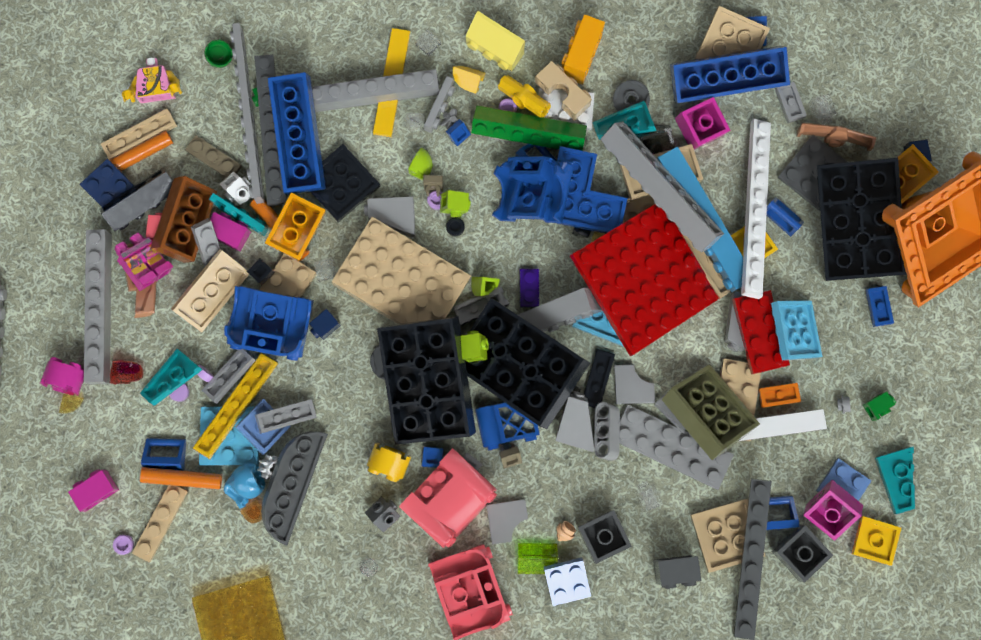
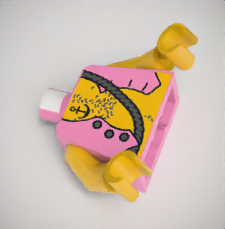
(152, 84)

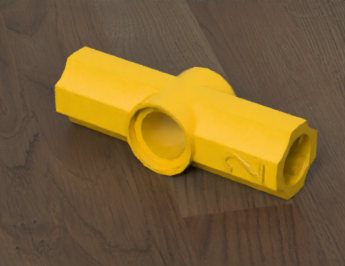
(524, 96)

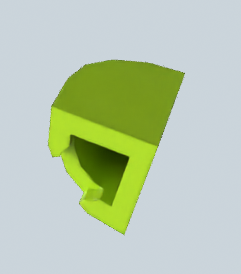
(421, 164)
(483, 285)

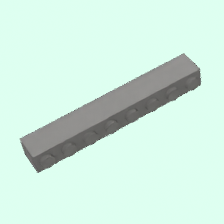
(375, 90)
(662, 187)
(97, 307)

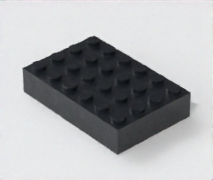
(852, 225)
(524, 365)
(426, 381)

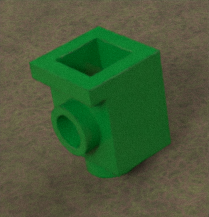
(879, 405)

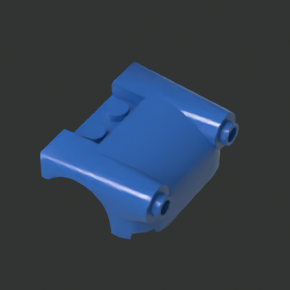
(533, 189)
(269, 323)

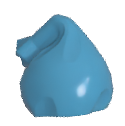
(244, 484)

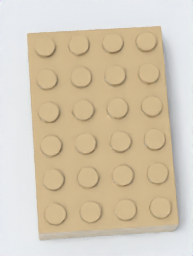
(399, 276)

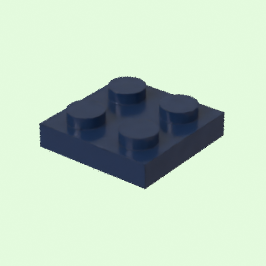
(106, 183)

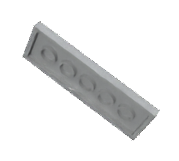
(671, 447)

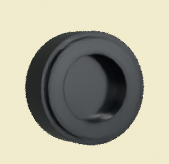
(455, 227)

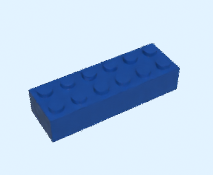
(730, 74)
(296, 133)

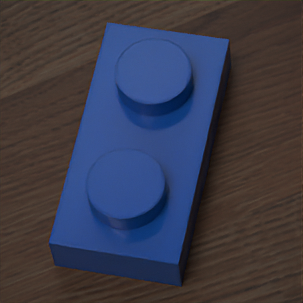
(879, 306)

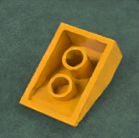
(914, 171)
(295, 226)

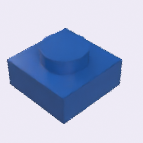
(458, 132)
(432, 457)

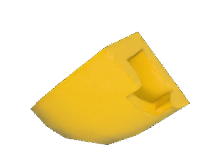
(468, 78)

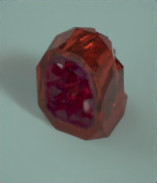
(125, 372)

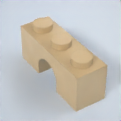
(554, 78)

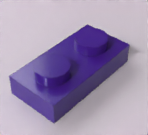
(529, 287)

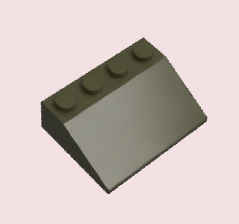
(710, 411)

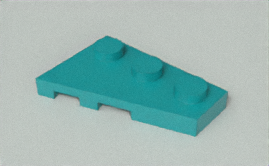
(635, 117)
(239, 214)
(171, 376)
(897, 476)

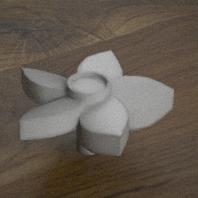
(450, 118)

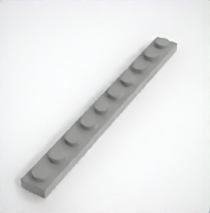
(247, 119)

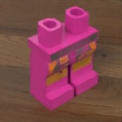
(142, 263)

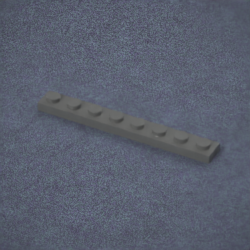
(274, 189)
(752, 559)

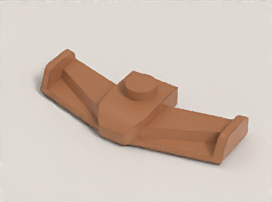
(837, 135)
(144, 299)

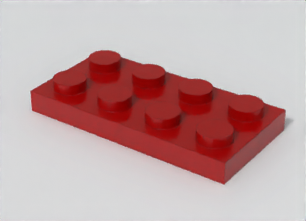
(759, 333)

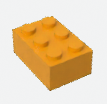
(582, 48)

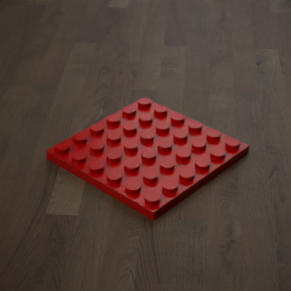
(644, 278)

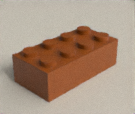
(185, 206)

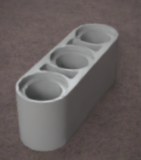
(611, 439)

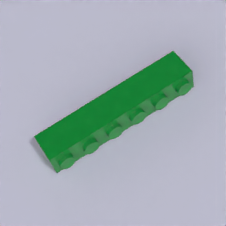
(528, 128)

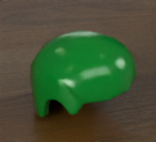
(216, 50)

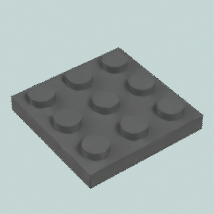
(802, 170)

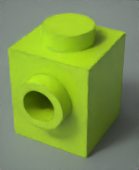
(454, 203)
(474, 346)

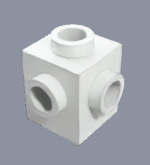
(236, 188)

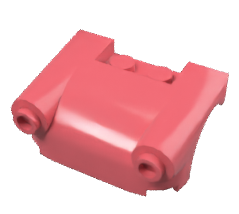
(449, 499)
(469, 592)

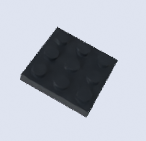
(345, 182)

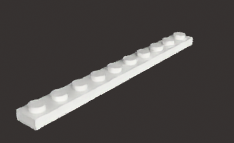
(756, 209)

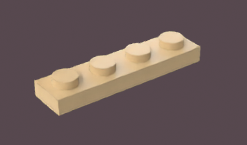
(138, 134)
(159, 522)

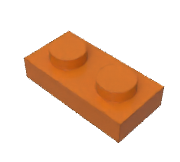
(779, 395)

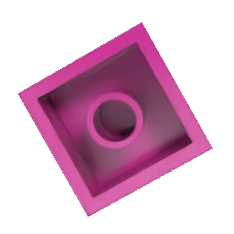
(702, 123)
(833, 510)

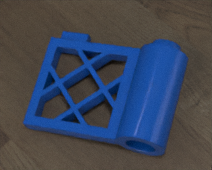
(492, 430)

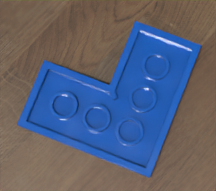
(585, 207)

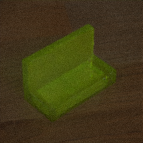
(535, 556)

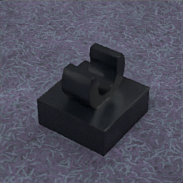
(260, 271)

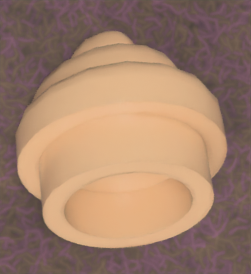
(565, 531)

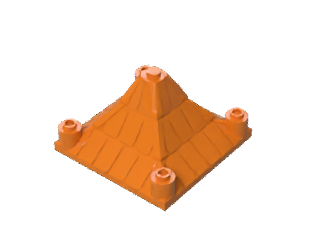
(940, 233)

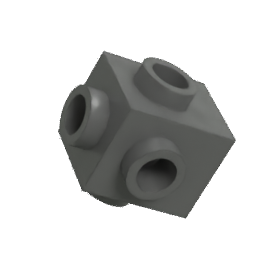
(383, 513)

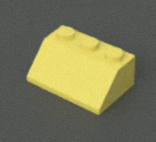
(495, 42)

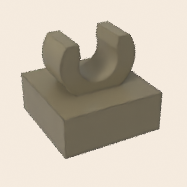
(433, 182)
(510, 456)

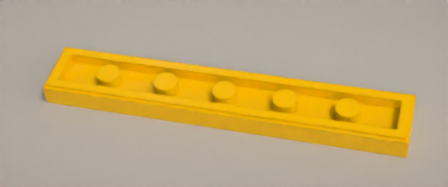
(394, 66)
(235, 406)

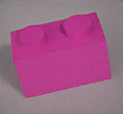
(230, 232)
(93, 490)

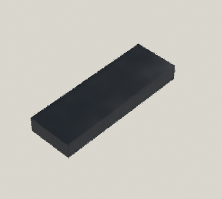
(598, 377)

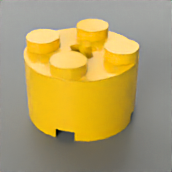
(388, 462)

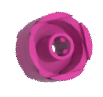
(63, 377)

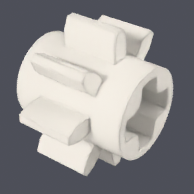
(267, 466)

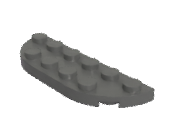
(290, 484)

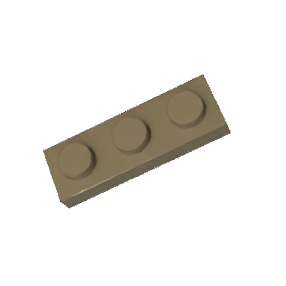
(212, 157)

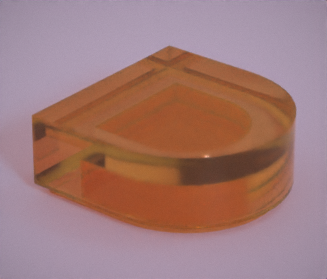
(252, 512)

